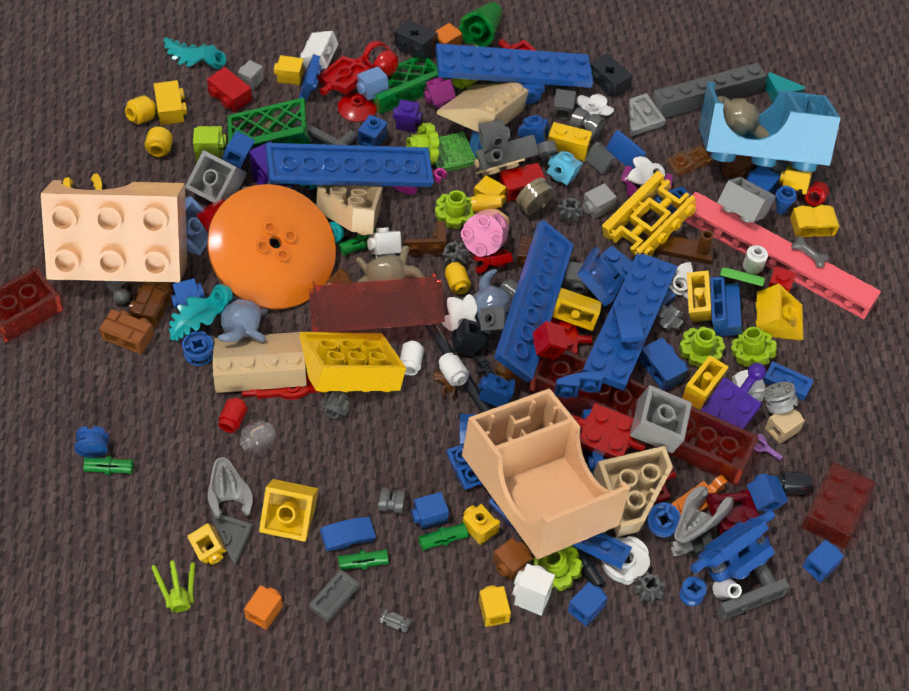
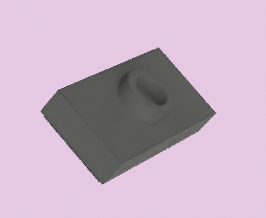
(334, 595)

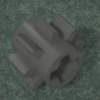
(569, 210)
(455, 253)
(670, 317)
(335, 404)
(654, 591)

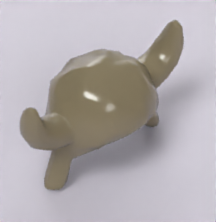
(742, 117)
(389, 268)

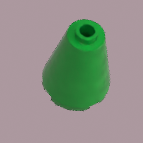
(481, 24)

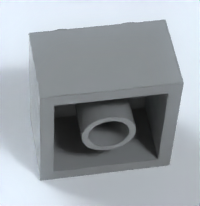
(214, 178)
(746, 200)
(661, 419)

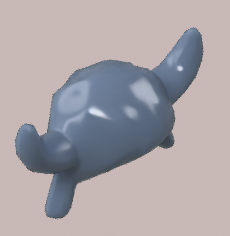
(489, 295)
(241, 320)

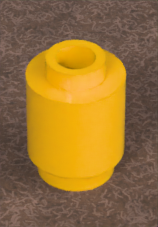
(457, 278)

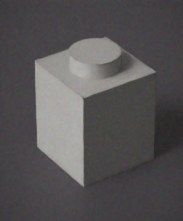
(599, 201)

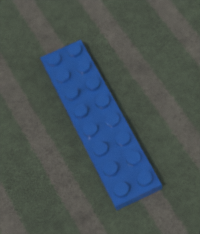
(513, 65)
(348, 165)
(646, 288)
(533, 299)

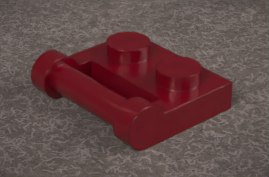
(736, 514)

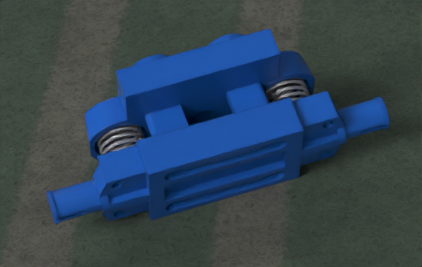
(737, 550)

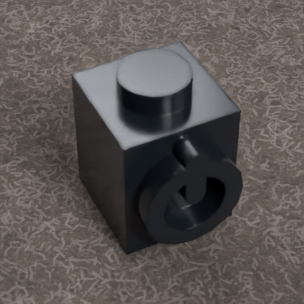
(469, 338)

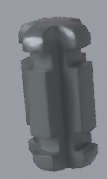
(395, 621)

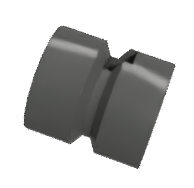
(582, 119)

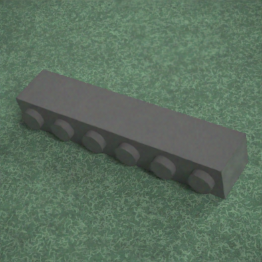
(690, 94)

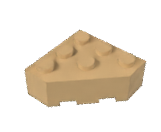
(351, 206)
(645, 476)

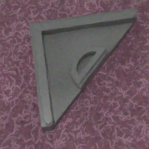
(233, 534)

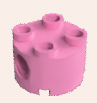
(485, 233)

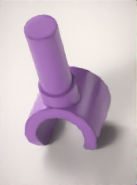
(764, 447)

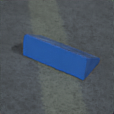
(624, 149)

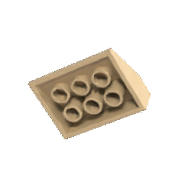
(486, 104)
(259, 365)

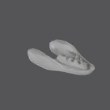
(226, 486)
(693, 521)

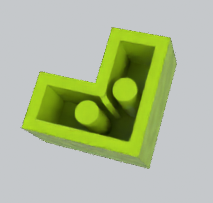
(210, 140)

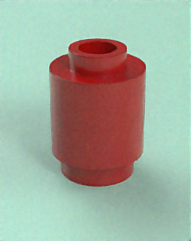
(817, 193)
(232, 415)

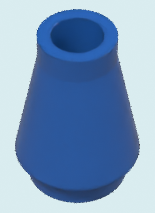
(784, 199)

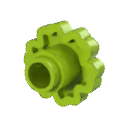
(426, 138)
(454, 209)
(699, 344)
(754, 347)
(563, 565)

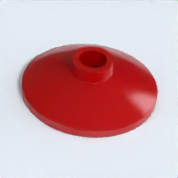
(356, 107)

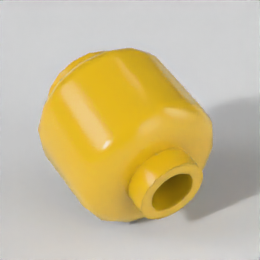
(140, 110)
(158, 141)

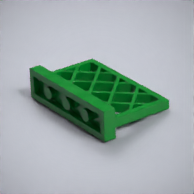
(406, 89)
(287, 135)

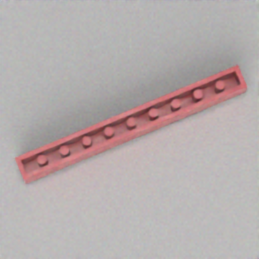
(827, 281)

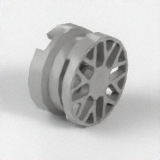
(780, 398)

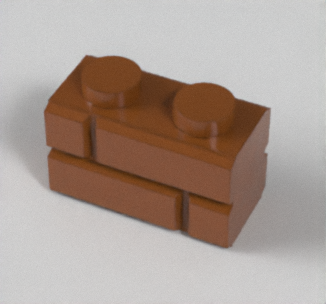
(127, 331)

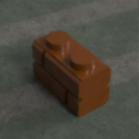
(151, 301)

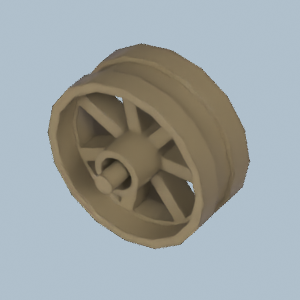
(535, 196)

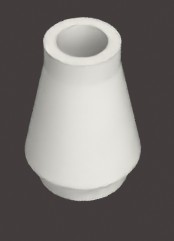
(726, 589)

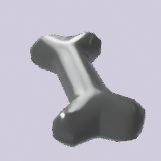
(817, 257)

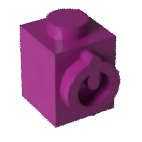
(438, 92)

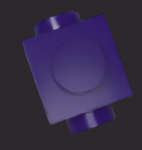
(407, 115)

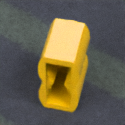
(815, 221)

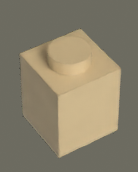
(784, 425)

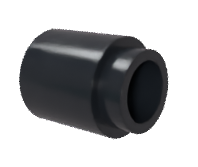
(795, 482)

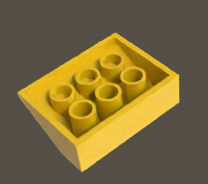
(351, 362)

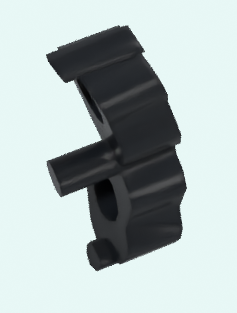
(483, 364)

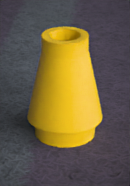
(485, 202)

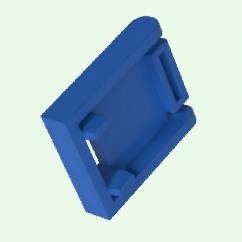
(598, 276)

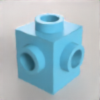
(564, 167)

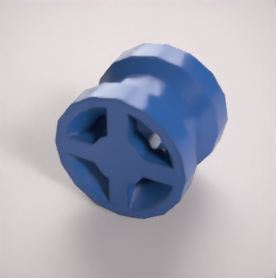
(687, 593)

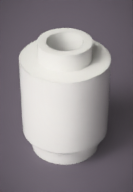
(755, 259)
(412, 357)
(453, 369)

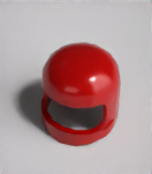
(386, 61)

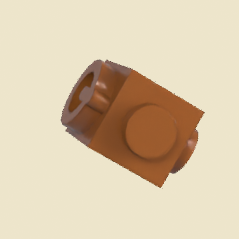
(511, 558)

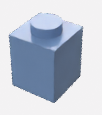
(372, 82)

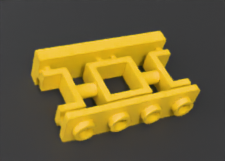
(639, 205)

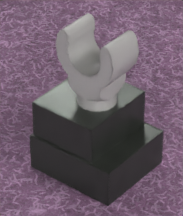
(695, 546)

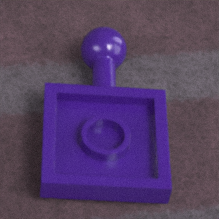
(733, 402)

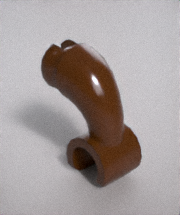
(439, 377)

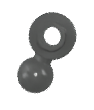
(120, 292)

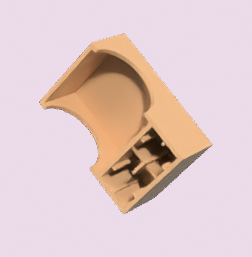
(115, 232)
(537, 473)

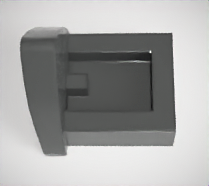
(600, 158)

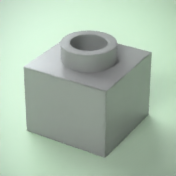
(251, 74)

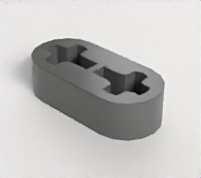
(547, 150)

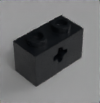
(416, 39)
(610, 75)

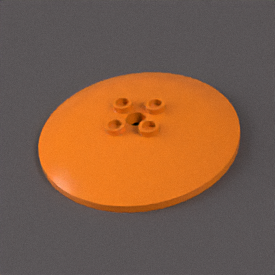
(248, 262)

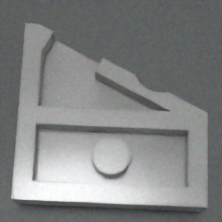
(644, 115)

